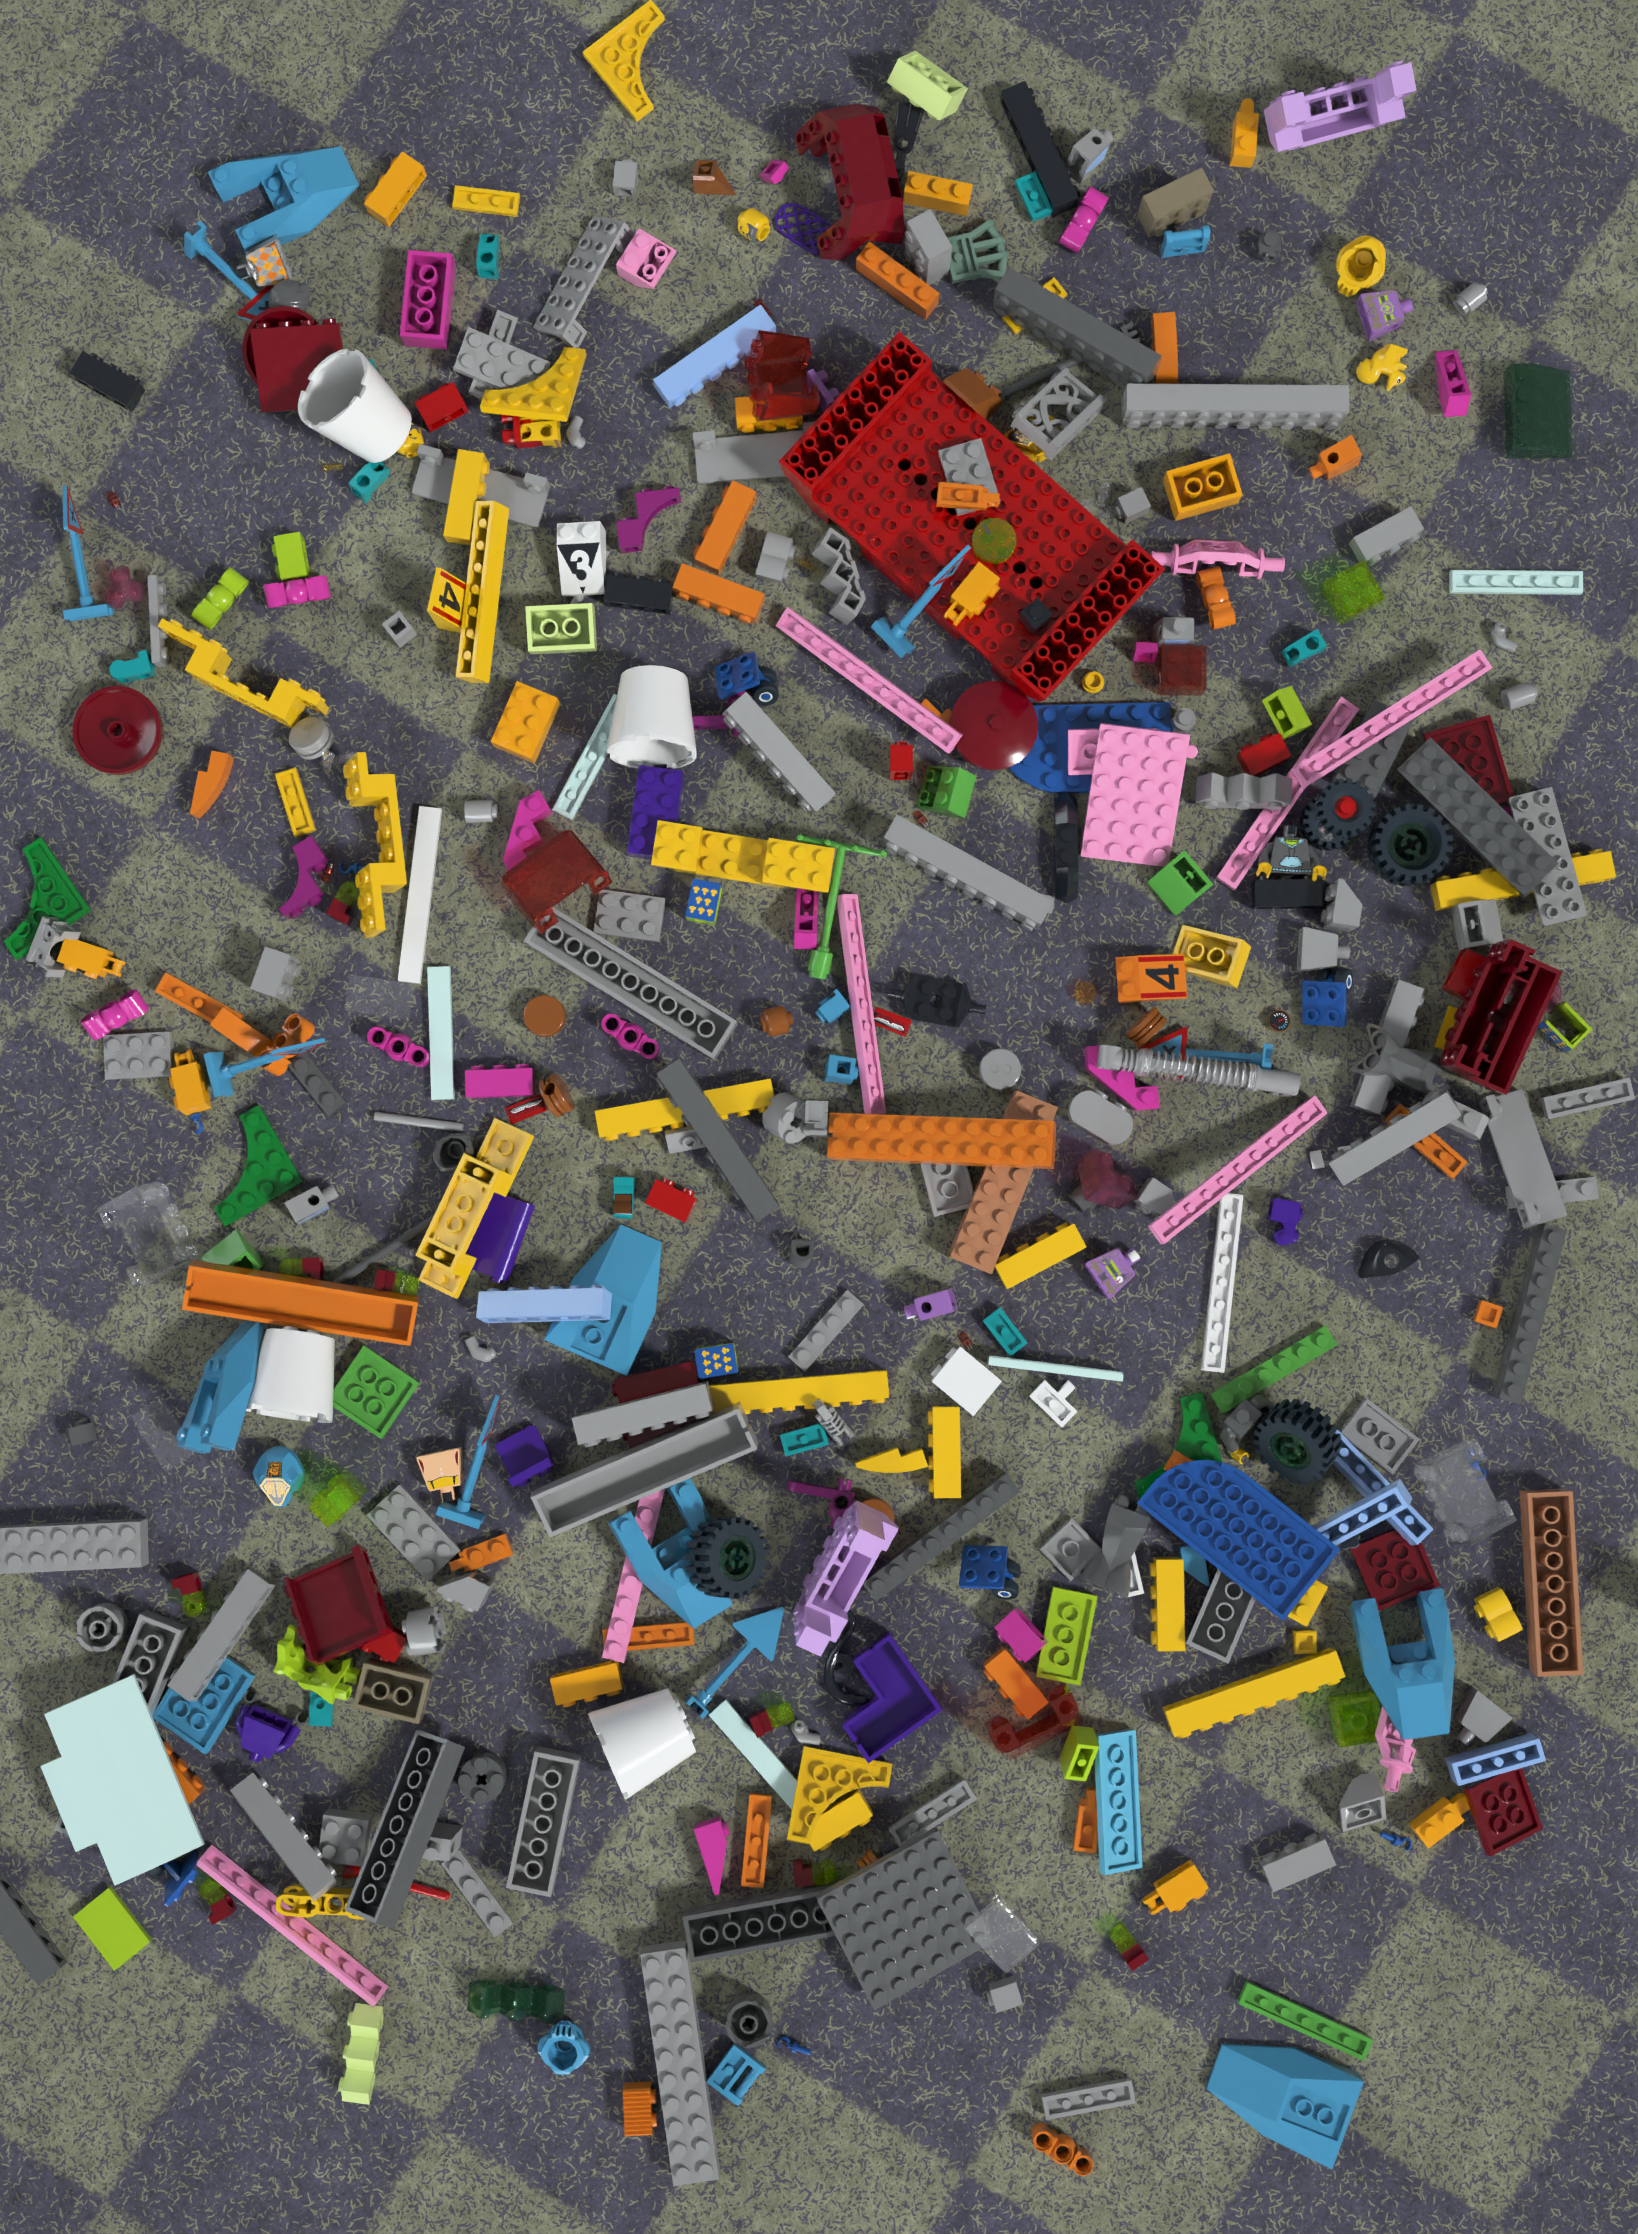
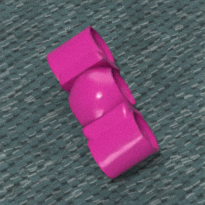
(1083, 219)
(297, 591)
(114, 1014)
(622, 1029)
(389, 1042)

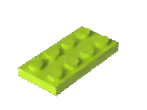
(1068, 1633)

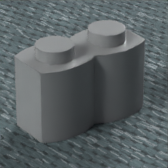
(774, 558)

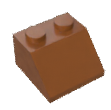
(975, 392)

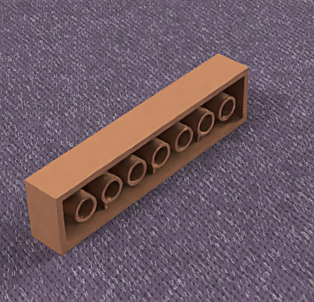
(996, 1197)
(1551, 1582)

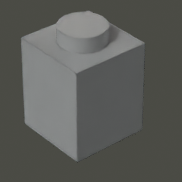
(625, 178)
(1132, 505)
(399, 629)
(1004, 1994)

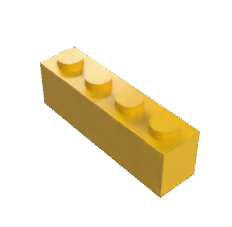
(466, 489)
(1040, 1255)
(945, 1452)
(1168, 1603)

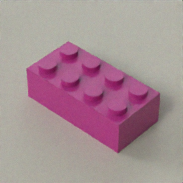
(427, 299)

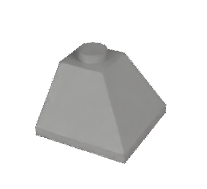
(1362, 1803)

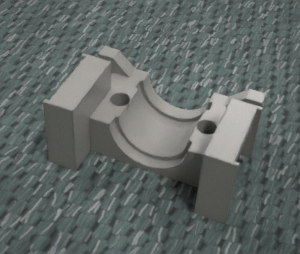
(49, 933)
(817, 1114)

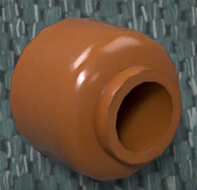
(776, 1021)

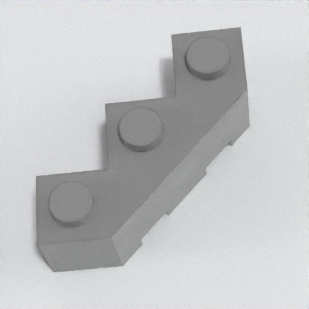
(841, 575)
(1243, 791)

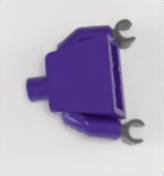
(264, 1730)

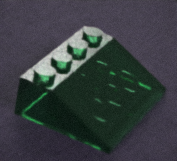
(1537, 412)

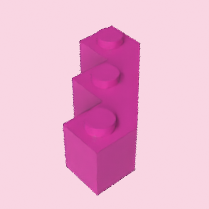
(524, 834)
(1122, 1084)

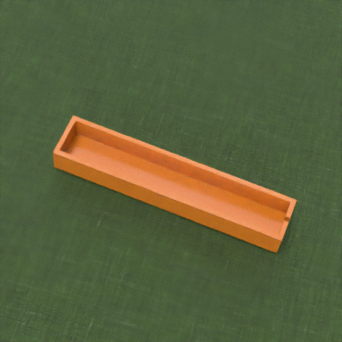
(942, 1140)
(300, 1302)

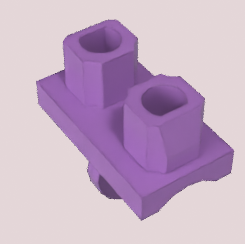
(827, 397)

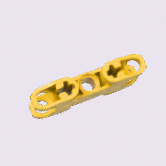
(305, 1907)

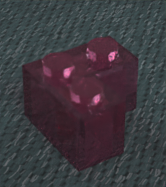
(1101, 1182)

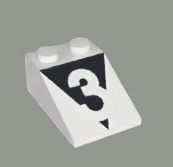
(582, 558)

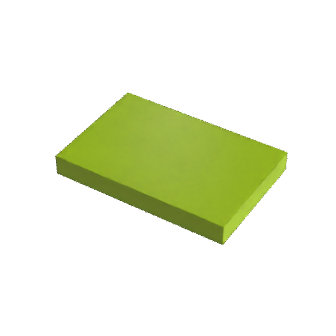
(112, 1928)

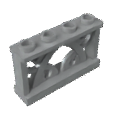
(1054, 441)

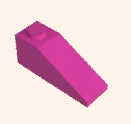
(1452, 384)
(806, 919)
(712, 1842)

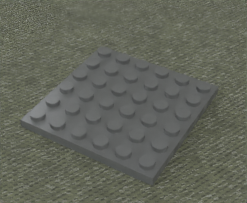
(902, 1918)

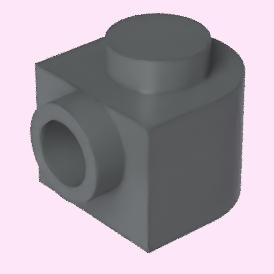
(1268, 246)
(1077, 1198)
(801, 1252)
(81, 1433)

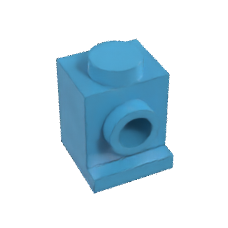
(832, 1007)
(844, 1063)

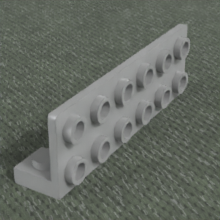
(579, 277)
(742, 456)
(522, 496)
(1559, 894)
(1523, 1158)

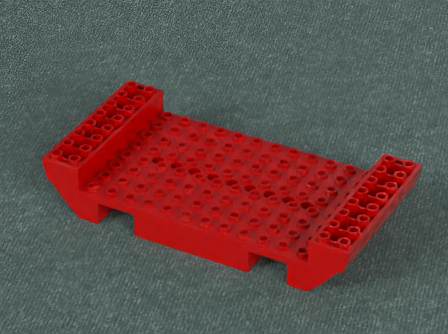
(852, 477)

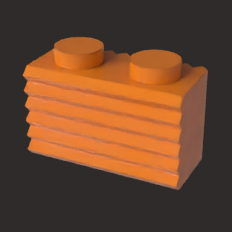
(638, 2108)

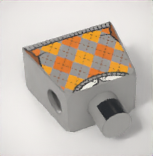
(266, 263)

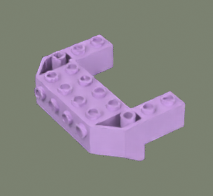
(1378, 102)
(840, 1575)

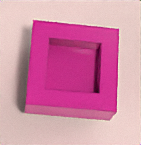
(774, 171)
(1145, 652)

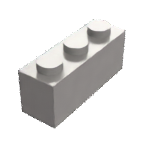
(1387, 536)
(1297, 1862)

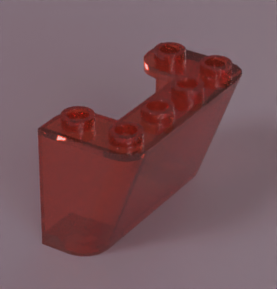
(779, 377)
(551, 876)
(1016, 1744)

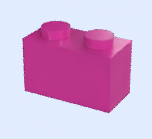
(1020, 1635)

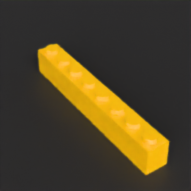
(482, 592)
(1489, 885)
(661, 1113)
(802, 1391)
(1254, 1692)

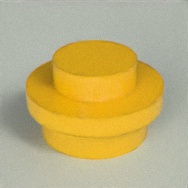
(1093, 682)

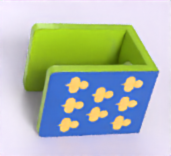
(703, 902)
(1574, 1019)
(716, 1360)

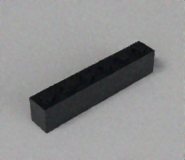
(1039, 148)

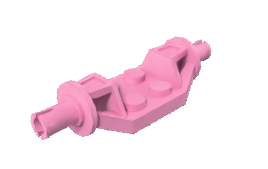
(1214, 550)
(1388, 1737)

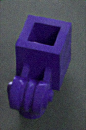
(1287, 1214)

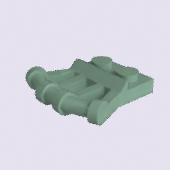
(965, 264)

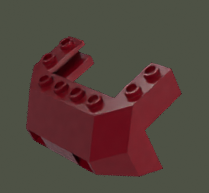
(862, 177)
(1502, 1026)

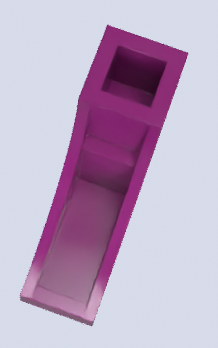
(649, 504)
(307, 892)

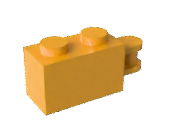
(1244, 135)
(973, 593)
(89, 958)
(189, 1085)
(1439, 1819)
(1176, 1889)

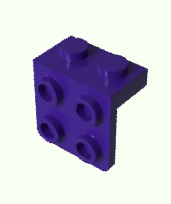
(525, 1456)

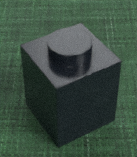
(1035, 616)

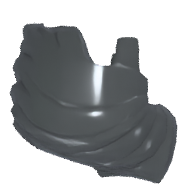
(290, 294)
(450, 1151)

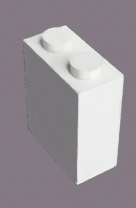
(965, 1380)

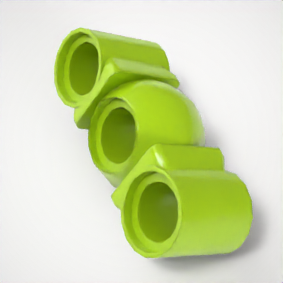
(220, 598)

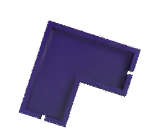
(900, 1702)

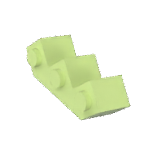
(361, 2053)

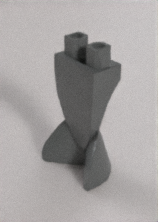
(1406, 1066)
(1121, 1538)

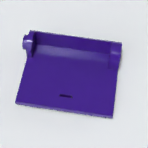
(500, 1236)

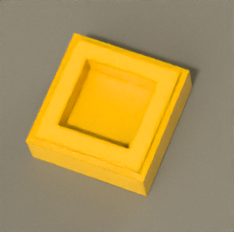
(1304, 1641)

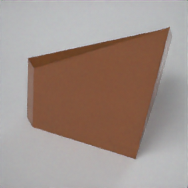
(710, 179)

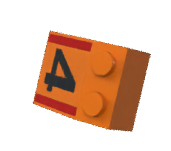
(1151, 978)

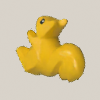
(1385, 362)

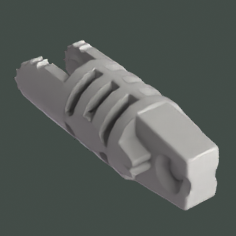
(832, 1421)

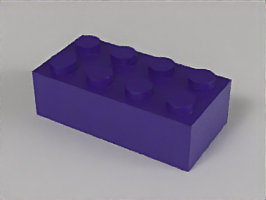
(656, 798)

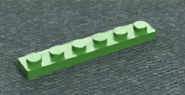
(1273, 1369)
(1305, 2020)

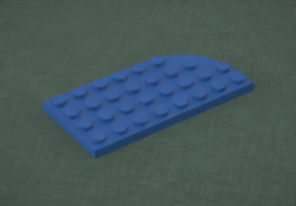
(1047, 761)
(1241, 1531)

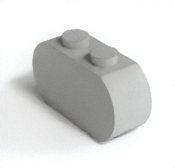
(1100, 1117)
(1470, 1124)

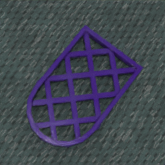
(791, 237)

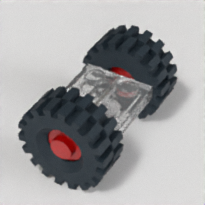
(1337, 814)

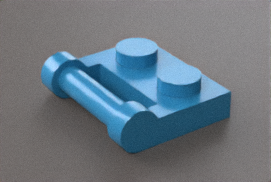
(1185, 242)
(730, 2069)

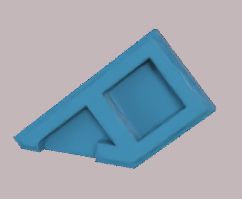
(1194, 1564)

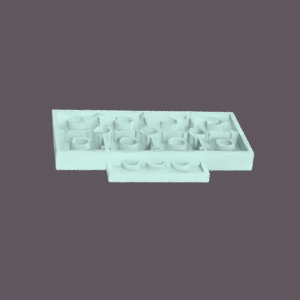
(118, 1782)

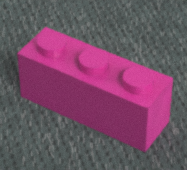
(500, 1081)

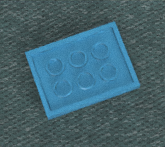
(204, 1719)

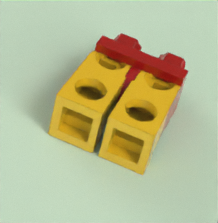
(531, 432)

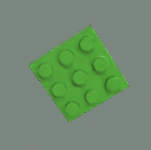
(373, 1391)

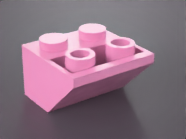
(644, 260)

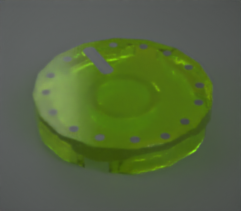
(994, 540)

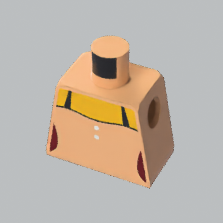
(443, 1471)

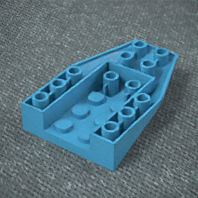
(629, 1270)
(1288, 2096)

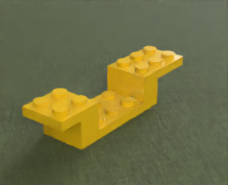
(210, 664)
(742, 858)
(390, 873)
(465, 1204)

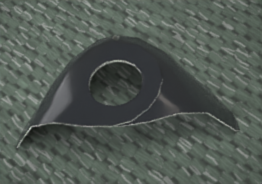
(1373, 1260)

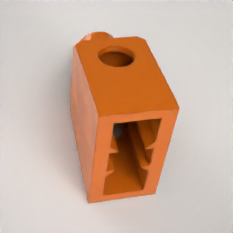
(1344, 454)

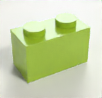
(291, 557)
(1286, 712)
(1078, 1753)

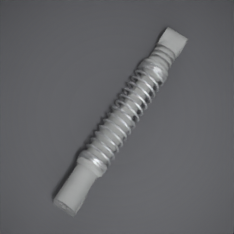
(1247, 1077)

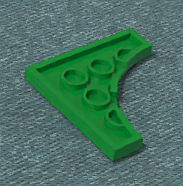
(52, 897)
(267, 1170)
(1195, 1441)

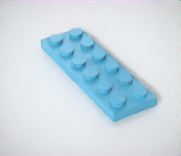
(1118, 1802)

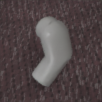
(573, 432)
(1500, 640)
(478, 1352)
(803, 1735)

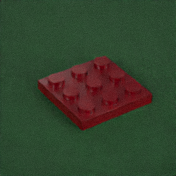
(1393, 1568)
(1503, 1810)

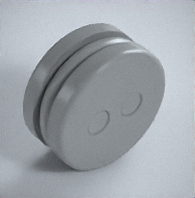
(310, 737)
(999, 1069)

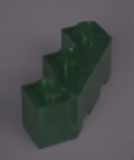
(516, 2000)

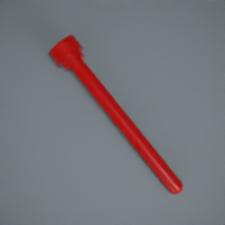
(353, 1871)

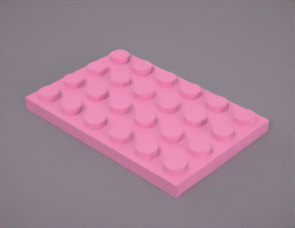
(1134, 794)

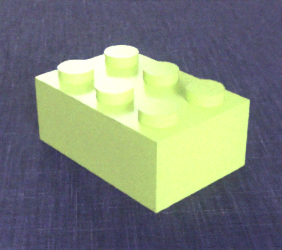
(926, 85)
(561, 628)

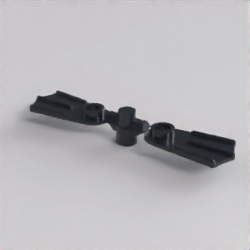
(906, 128)

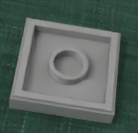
(1070, 1548)

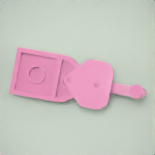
(1082, 750)

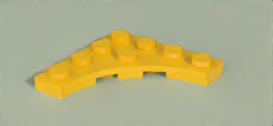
(619, 54)
(545, 397)
(824, 1779)

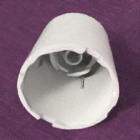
(354, 407)
(652, 719)
(294, 1375)
(643, 1738)

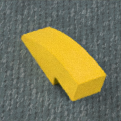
(892, 1462)

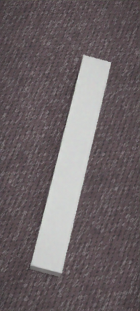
(420, 895)
(1222, 1283)

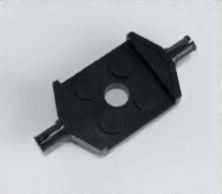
(954, 996)

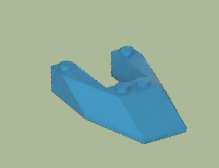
(299, 185)
(223, 1393)
(663, 1566)
(1414, 1677)

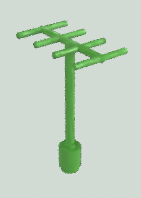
(821, 959)

